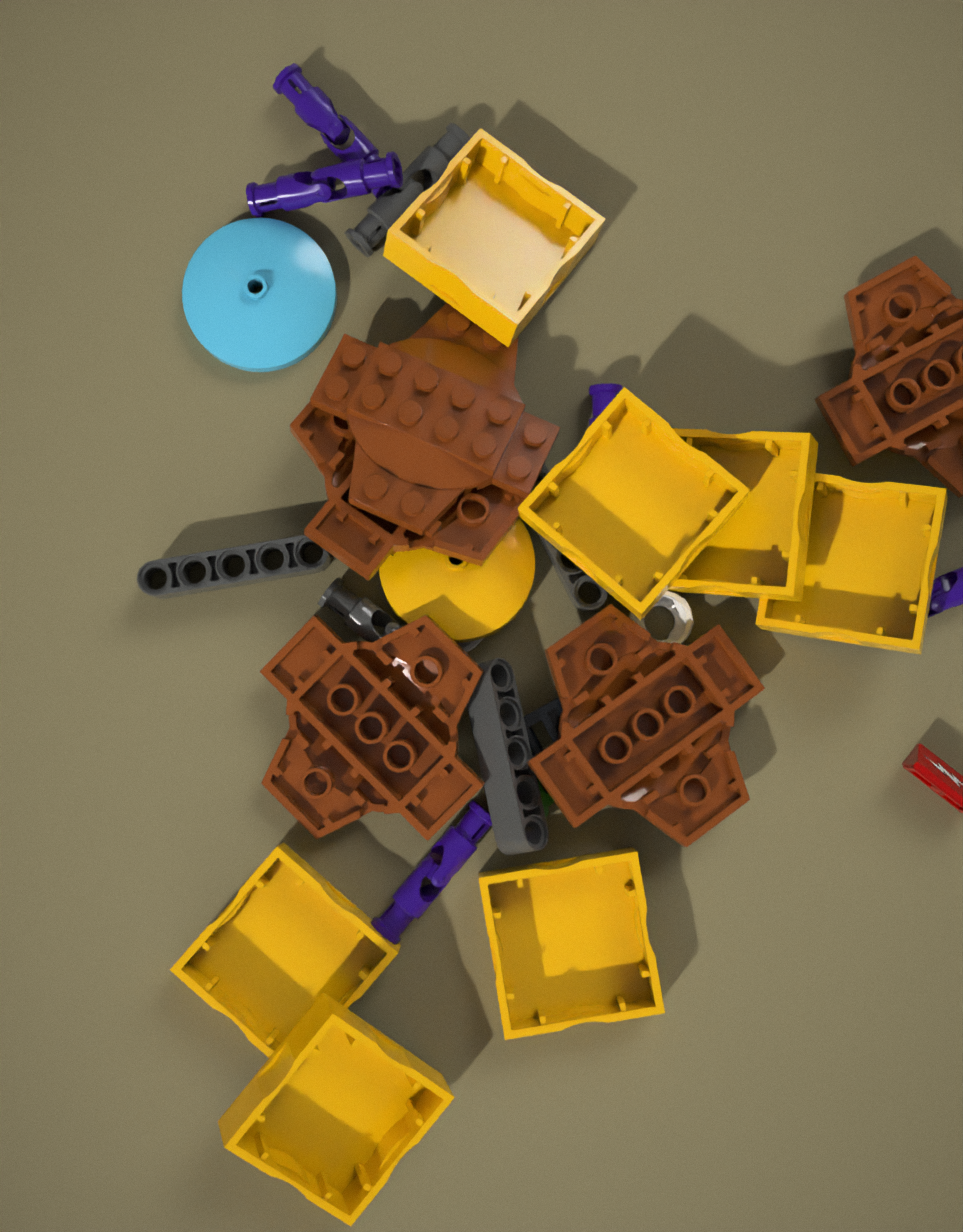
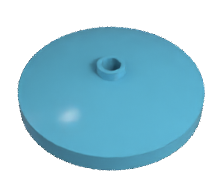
(267, 327)

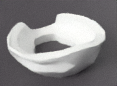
(682, 617)

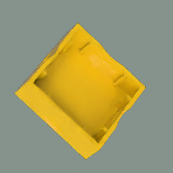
(493, 237)
(633, 503)
(767, 539)
(866, 565)
(570, 942)
(282, 948)
(335, 1109)

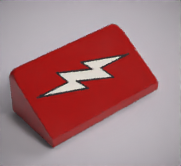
(936, 775)

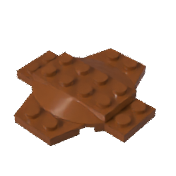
(904, 373)
(433, 419)
(364, 540)
(646, 726)
(372, 727)

